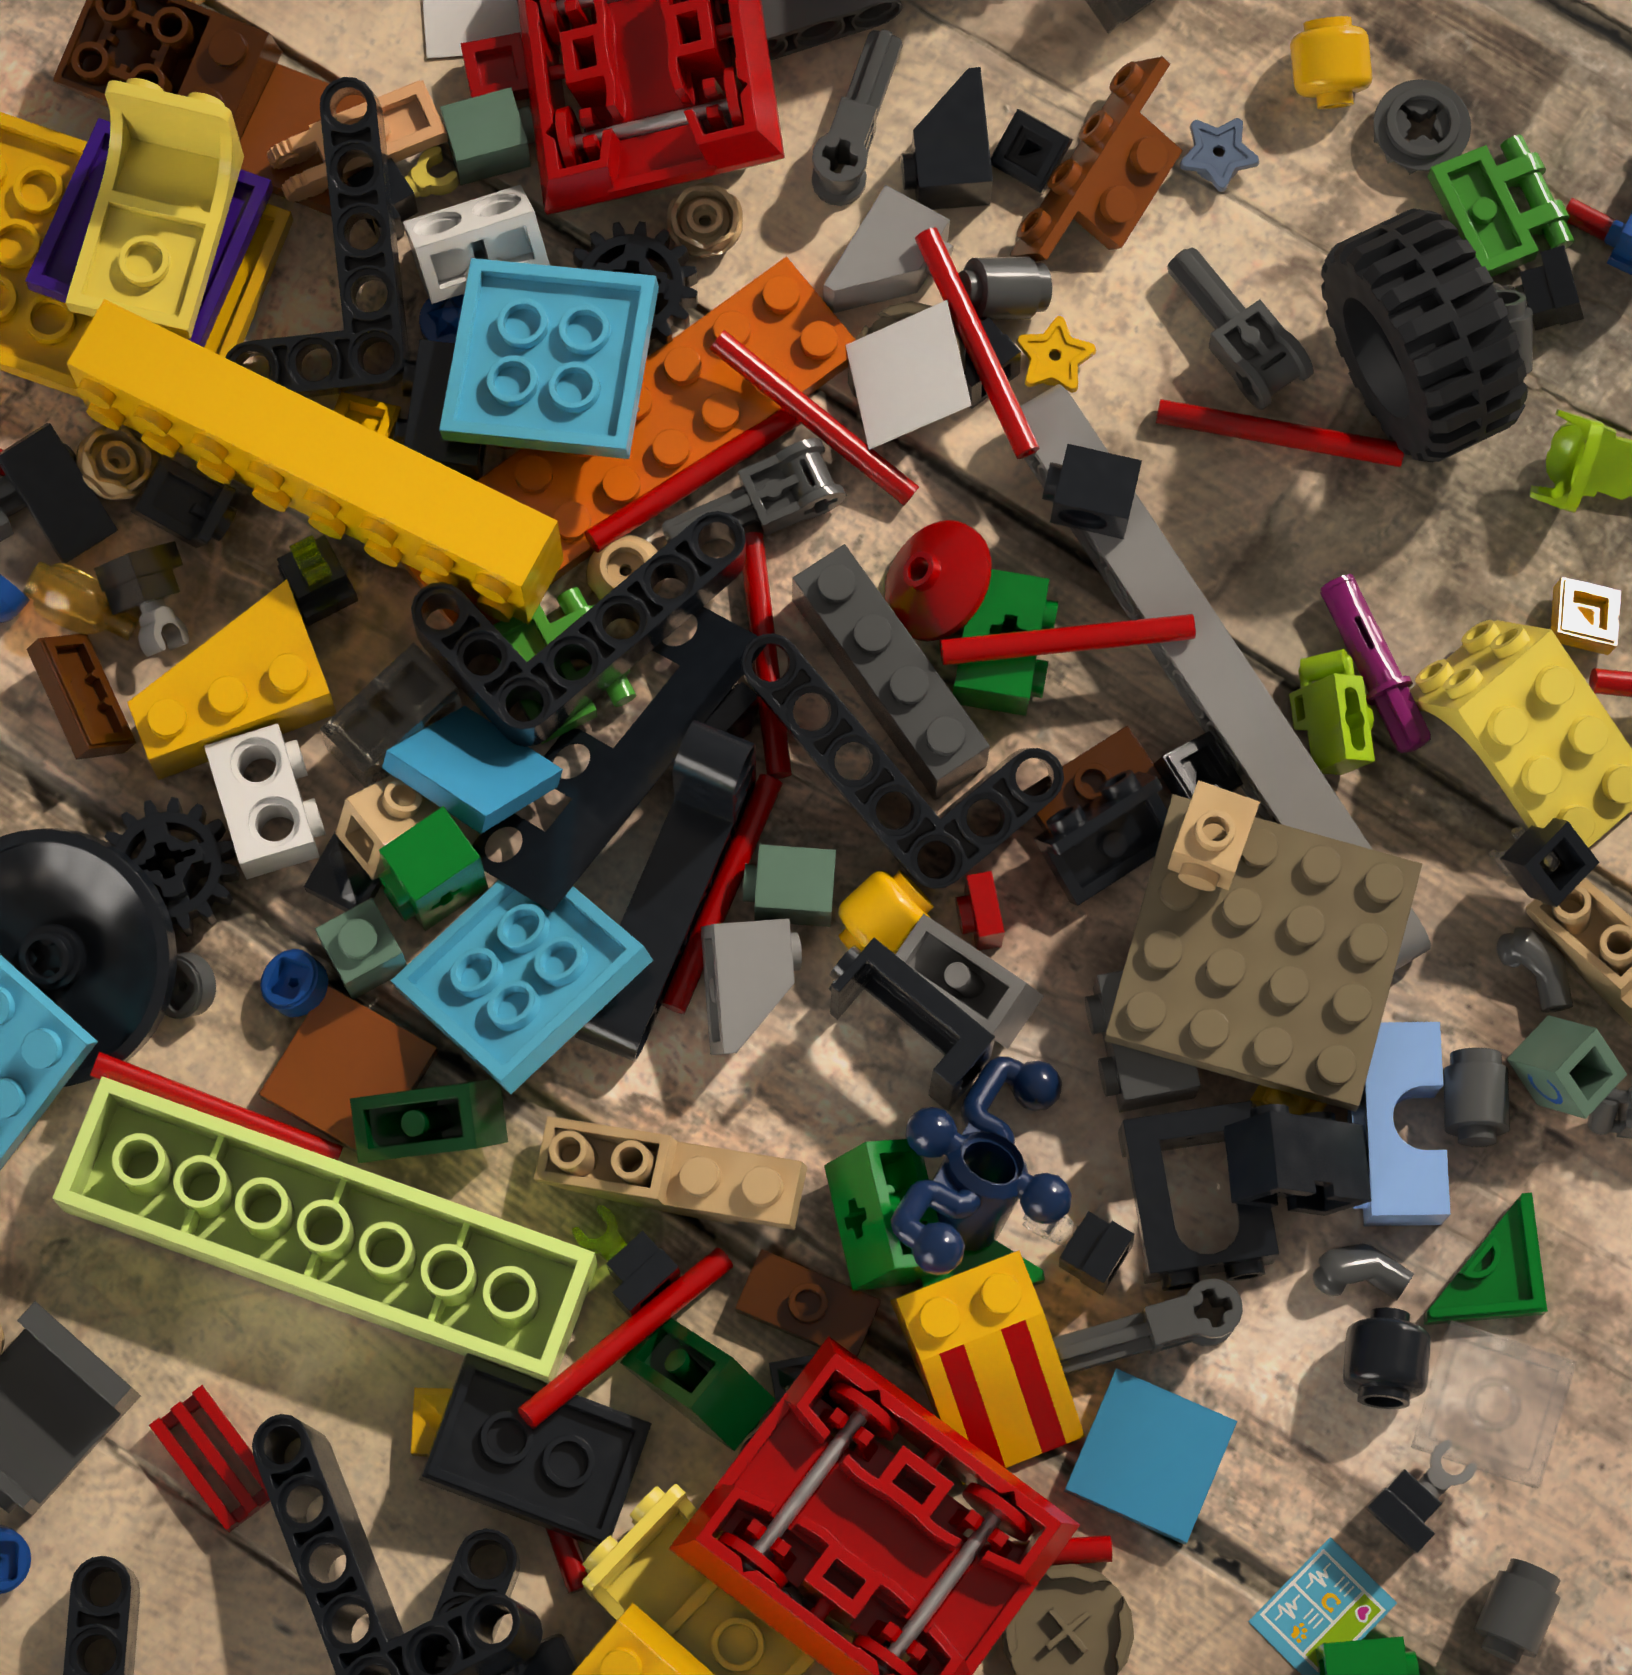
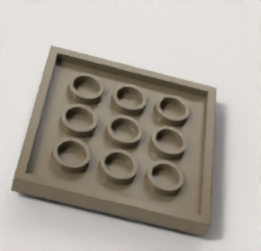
(1276, 973)

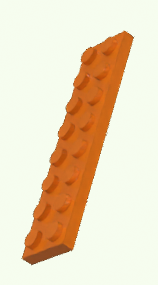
(686, 408)

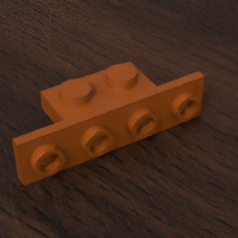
(1110, 172)

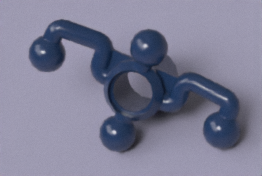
(980, 1170)

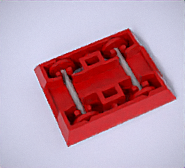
(649, 93)
(872, 1529)

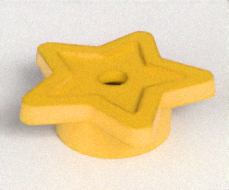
(1043, 368)

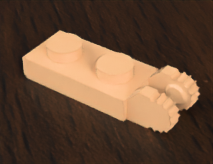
(409, 126)

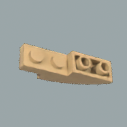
(1594, 940)
(670, 1174)

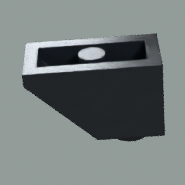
(952, 150)

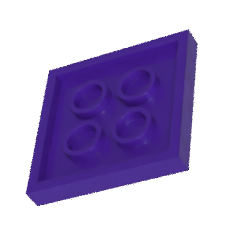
(61, 247)

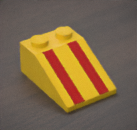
(990, 1360)

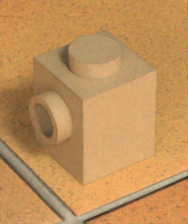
(378, 817)
(1212, 837)

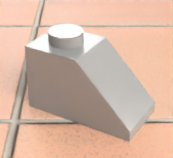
(883, 254)
(746, 976)
(970, 979)

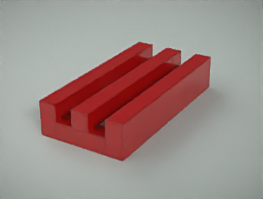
(182, 1414)

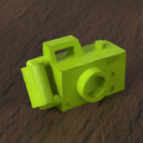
(1333, 713)

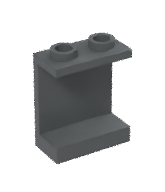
(52, 1408)

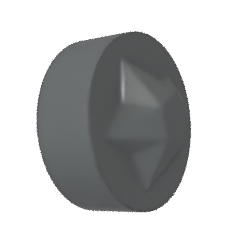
(193, 987)

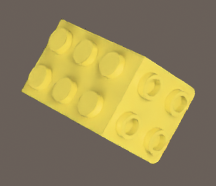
(158, 205)
(1533, 726)
(680, 1598)

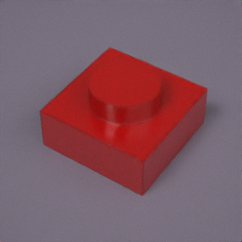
(496, 65)
(980, 911)

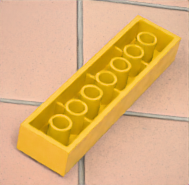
(315, 463)

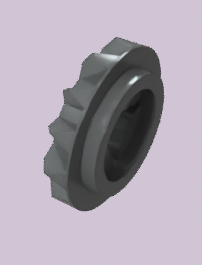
(1419, 101)

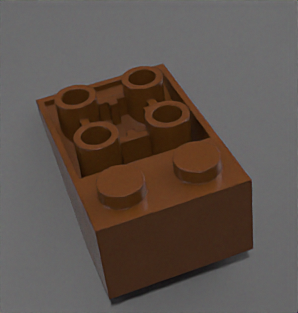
(172, 46)

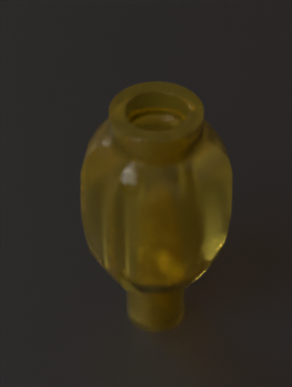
(75, 601)

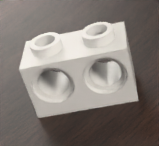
(488, 227)
(253, 804)

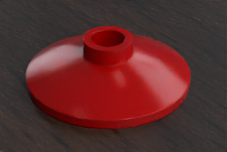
(939, 579)

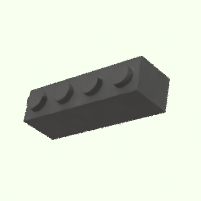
(890, 672)

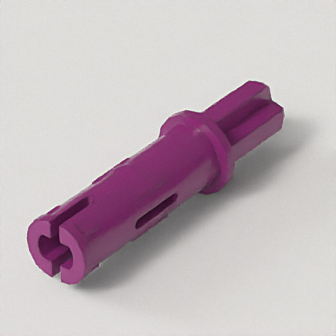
(1374, 661)

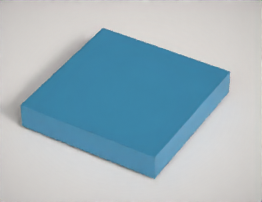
(471, 769)
(1150, 1456)

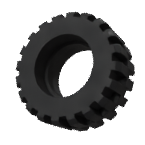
(1424, 335)

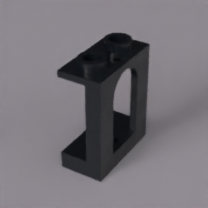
(921, 1007)
(1164, 1253)

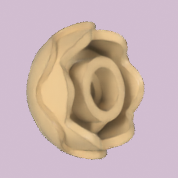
(707, 202)
(125, 451)
(604, 567)

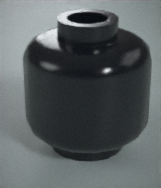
(1386, 1359)

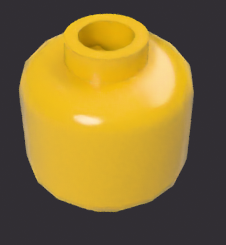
(1331, 61)
(882, 909)

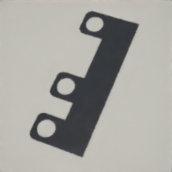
(624, 774)

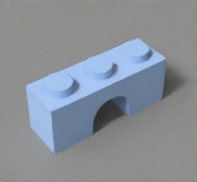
(1405, 1182)

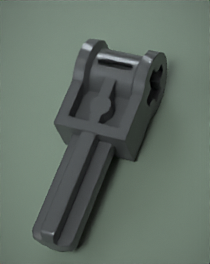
(855, 123)
(1245, 340)
(774, 492)
(1153, 1329)

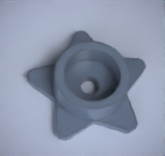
(1214, 168)

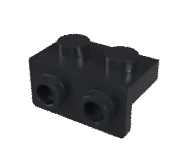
(1106, 837)

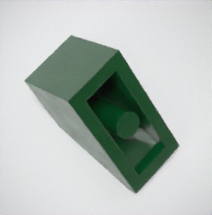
(428, 1120)
(700, 1382)

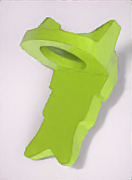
(1584, 461)

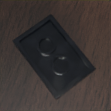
(559, 1476)

